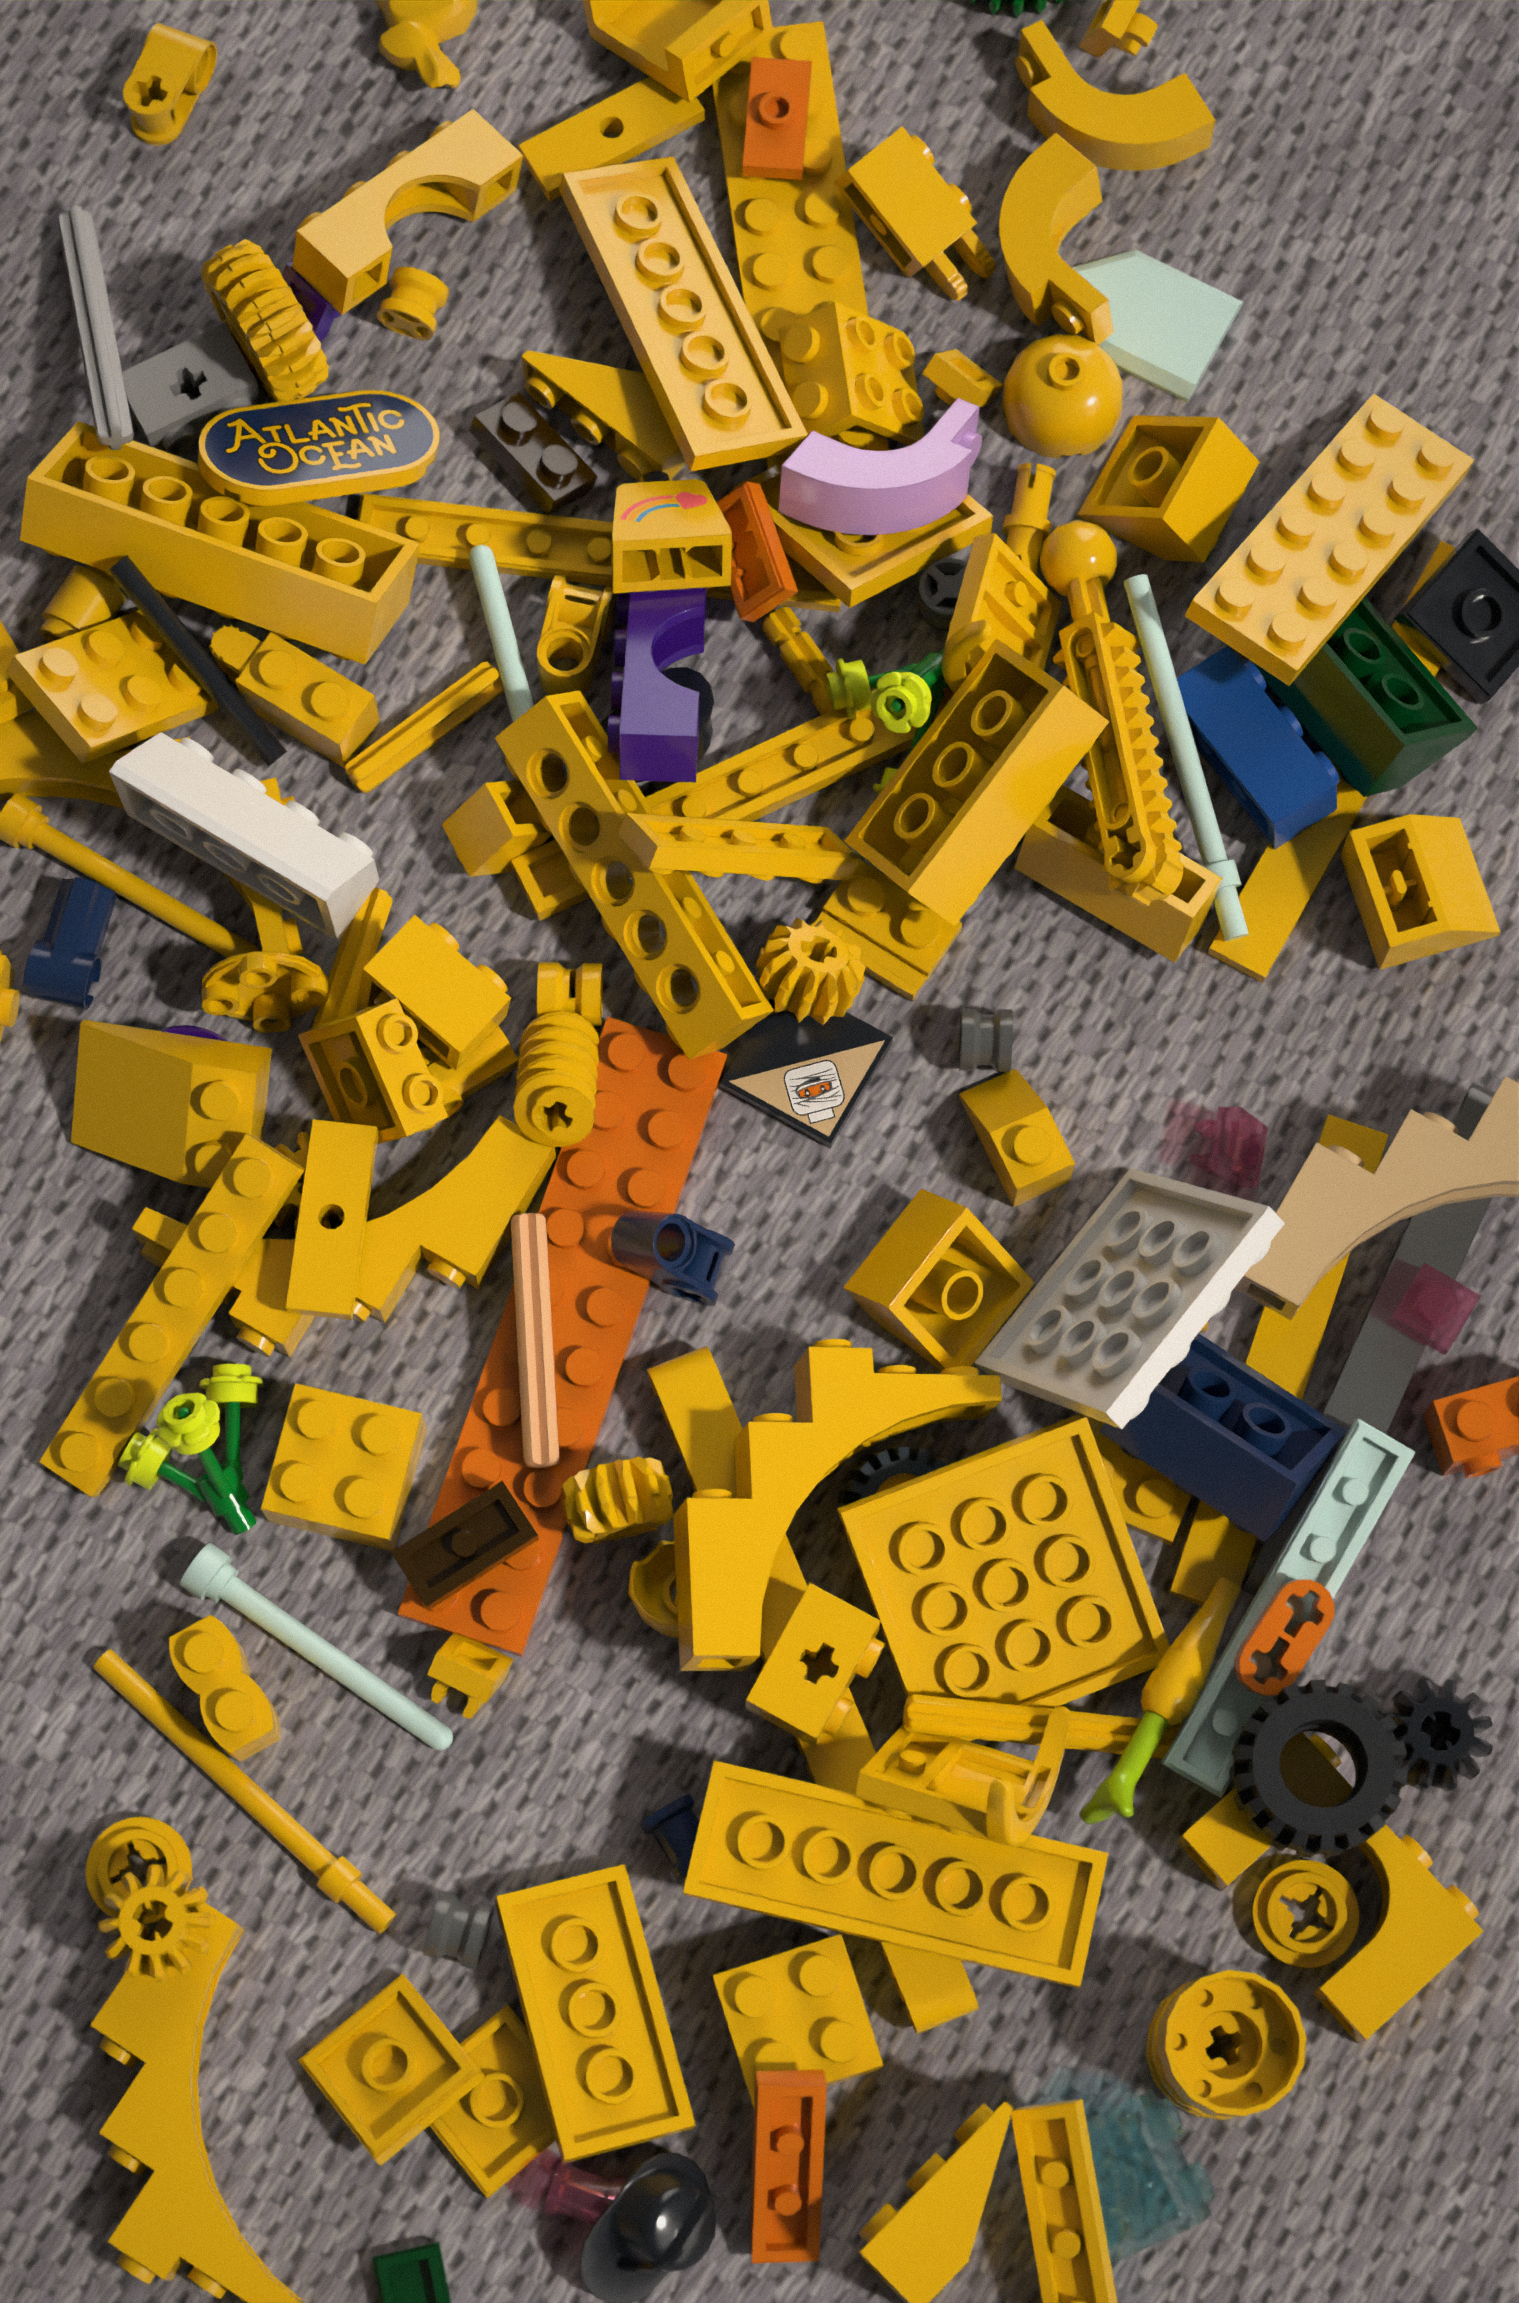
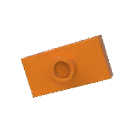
(776, 118)
(758, 561)

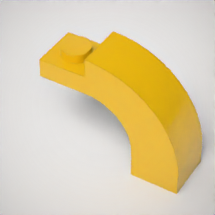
(1105, 127)
(1037, 211)

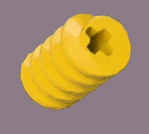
(557, 1079)

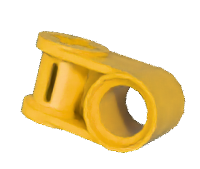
(167, 82)
(573, 627)

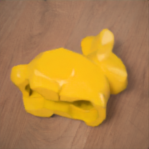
(417, 31)

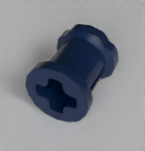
(675, 1832)

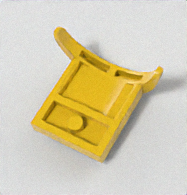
(1000, 602)
(966, 1783)

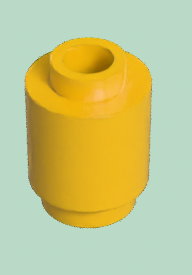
(81, 602)

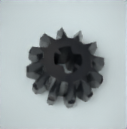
(1456, 1724)

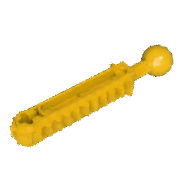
(1122, 763)

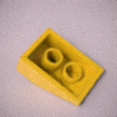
(167, 1099)

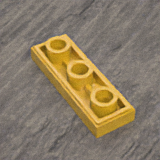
(641, 114)
(337, 1182)

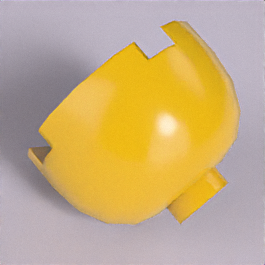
(1062, 396)

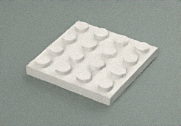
(1129, 1295)

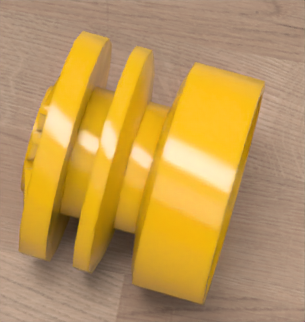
(1264, 2052)

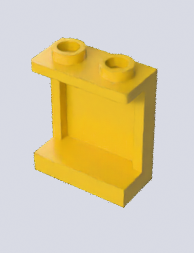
(680, 41)

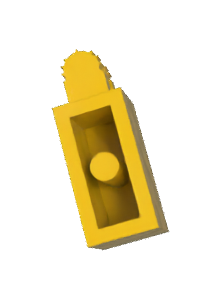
(915, 211)
(297, 692)

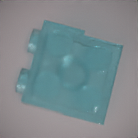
(1144, 2176)

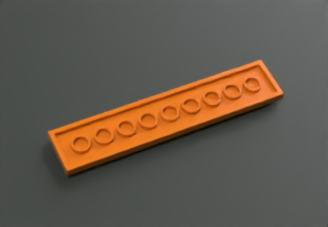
(633, 1159)

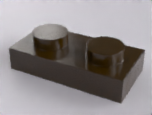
(533, 453)
(465, 1545)

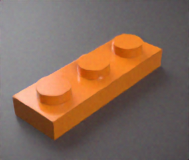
(787, 2166)

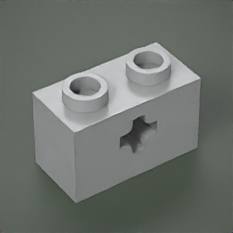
(204, 364)

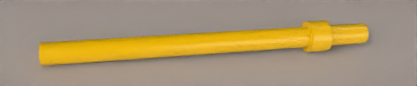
(336, 1877)

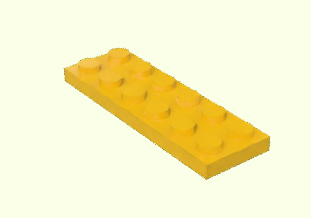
(682, 313)
(1329, 539)
(892, 1877)

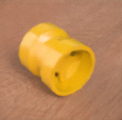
(555, 988)

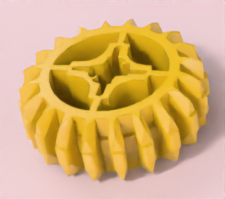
(265, 321)

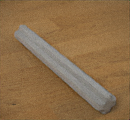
(95, 328)

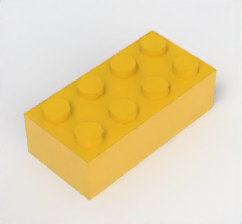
(976, 781)

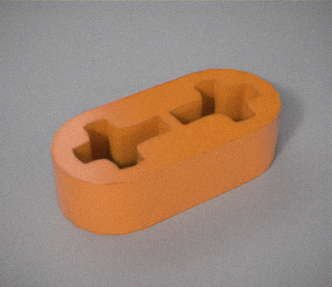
(1270, 1628)

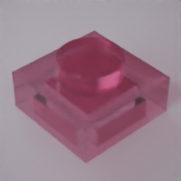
(1434, 1308)

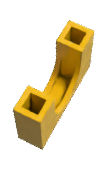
(1418, 1920)

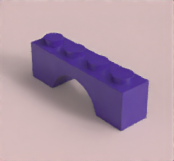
(657, 717)

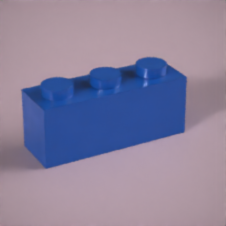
(1257, 747)

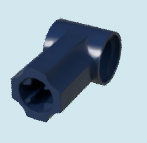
(69, 956)

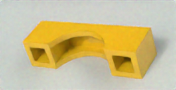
(457, 171)

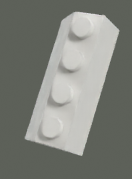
(246, 832)

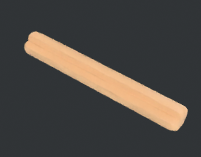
(534, 1340)

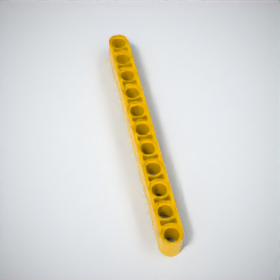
(704, 1432)

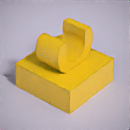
(1118, 26)
(470, 1669)

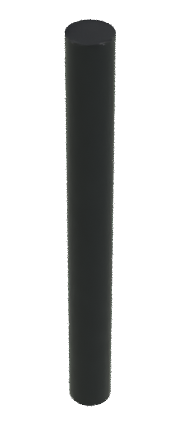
(197, 660)

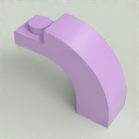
(882, 490)

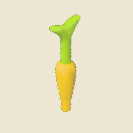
(1166, 1701)

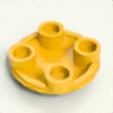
(264, 987)

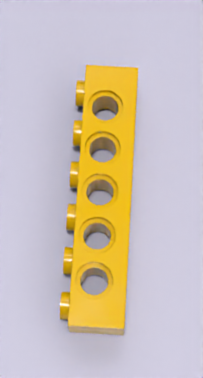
(695, 941)

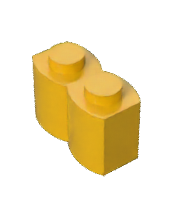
(219, 1675)

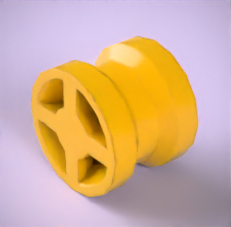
(413, 303)

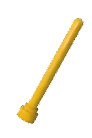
(26, 825)

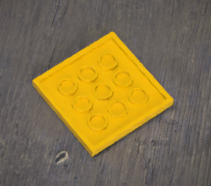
(1008, 1575)

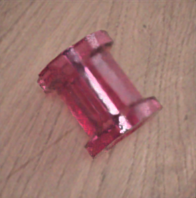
(580, 2193)

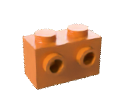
(1475, 1428)

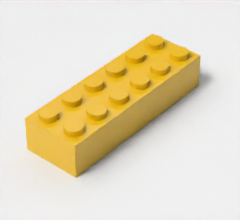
(272, 566)

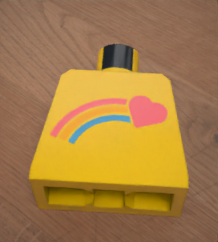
(668, 536)

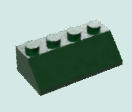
(1373, 705)

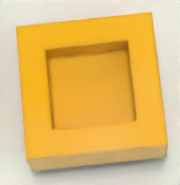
(961, 378)

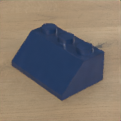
(1230, 1438)

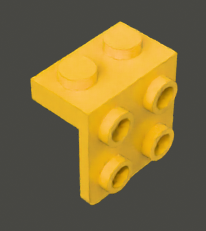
(851, 373)

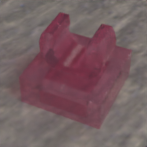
(1235, 1148)

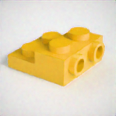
(375, 1071)

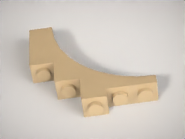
(1343, 1205)

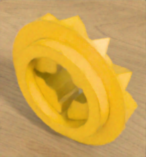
(111, 1855)
(1336, 1908)

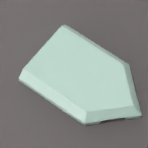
(1160, 320)

